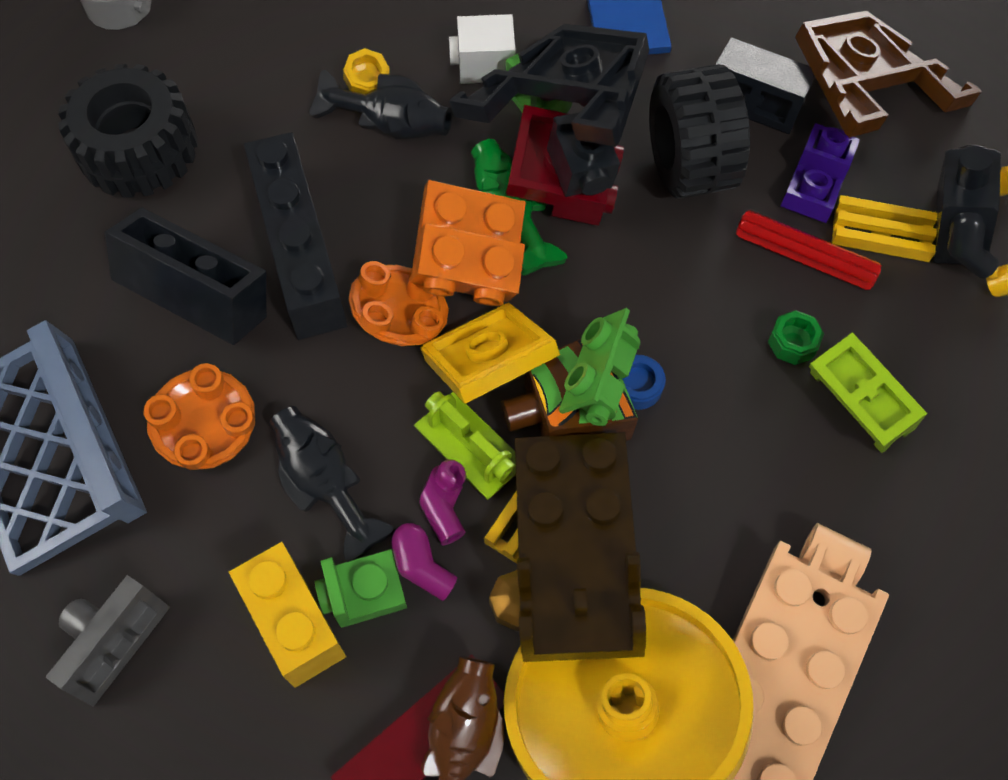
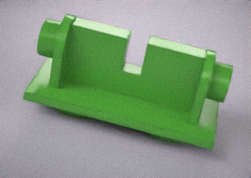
(606, 348)

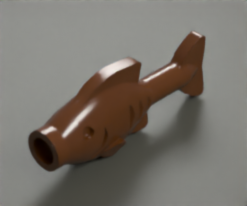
(465, 724)

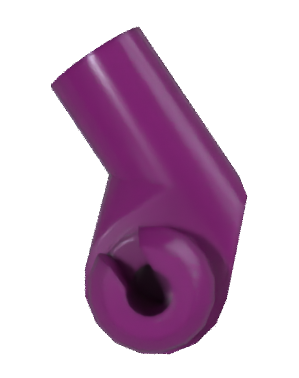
(439, 500)

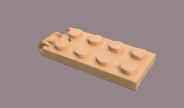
(804, 653)

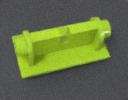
(467, 439)

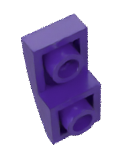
(820, 172)

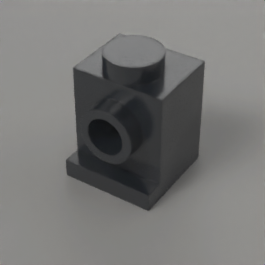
(580, 164)

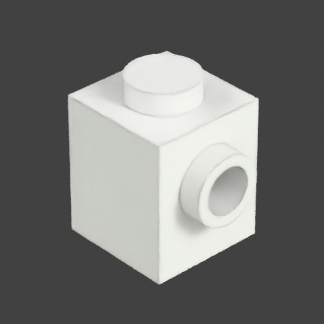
(481, 45)

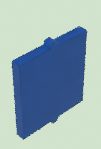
(633, 16)

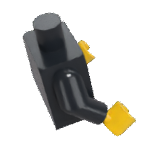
(969, 210)

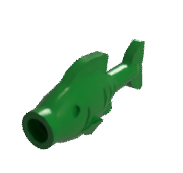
(492, 176)

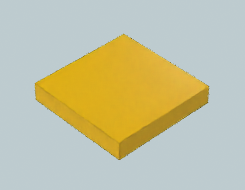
(489, 352)

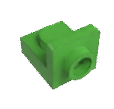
(360, 588)

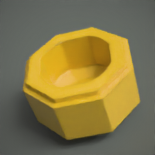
(363, 70)

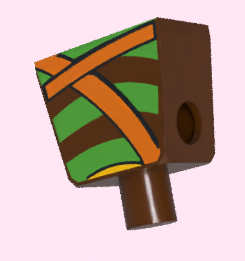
(545, 394)

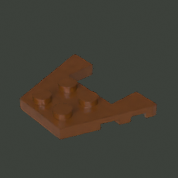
(863, 55)

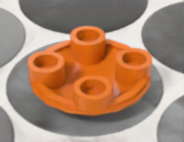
(395, 308)
(200, 418)

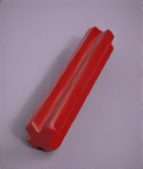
(808, 250)

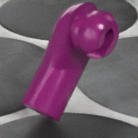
(416, 562)

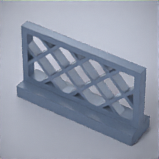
(87, 434)

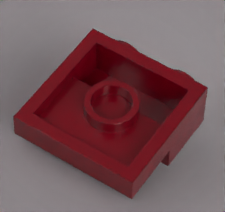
(536, 180)

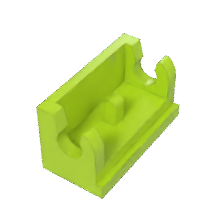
(868, 391)

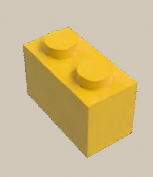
(287, 615)

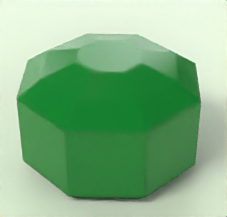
(795, 337)

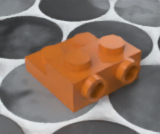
(469, 244)

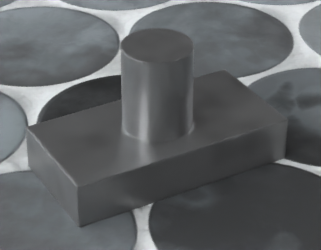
(104, 639)

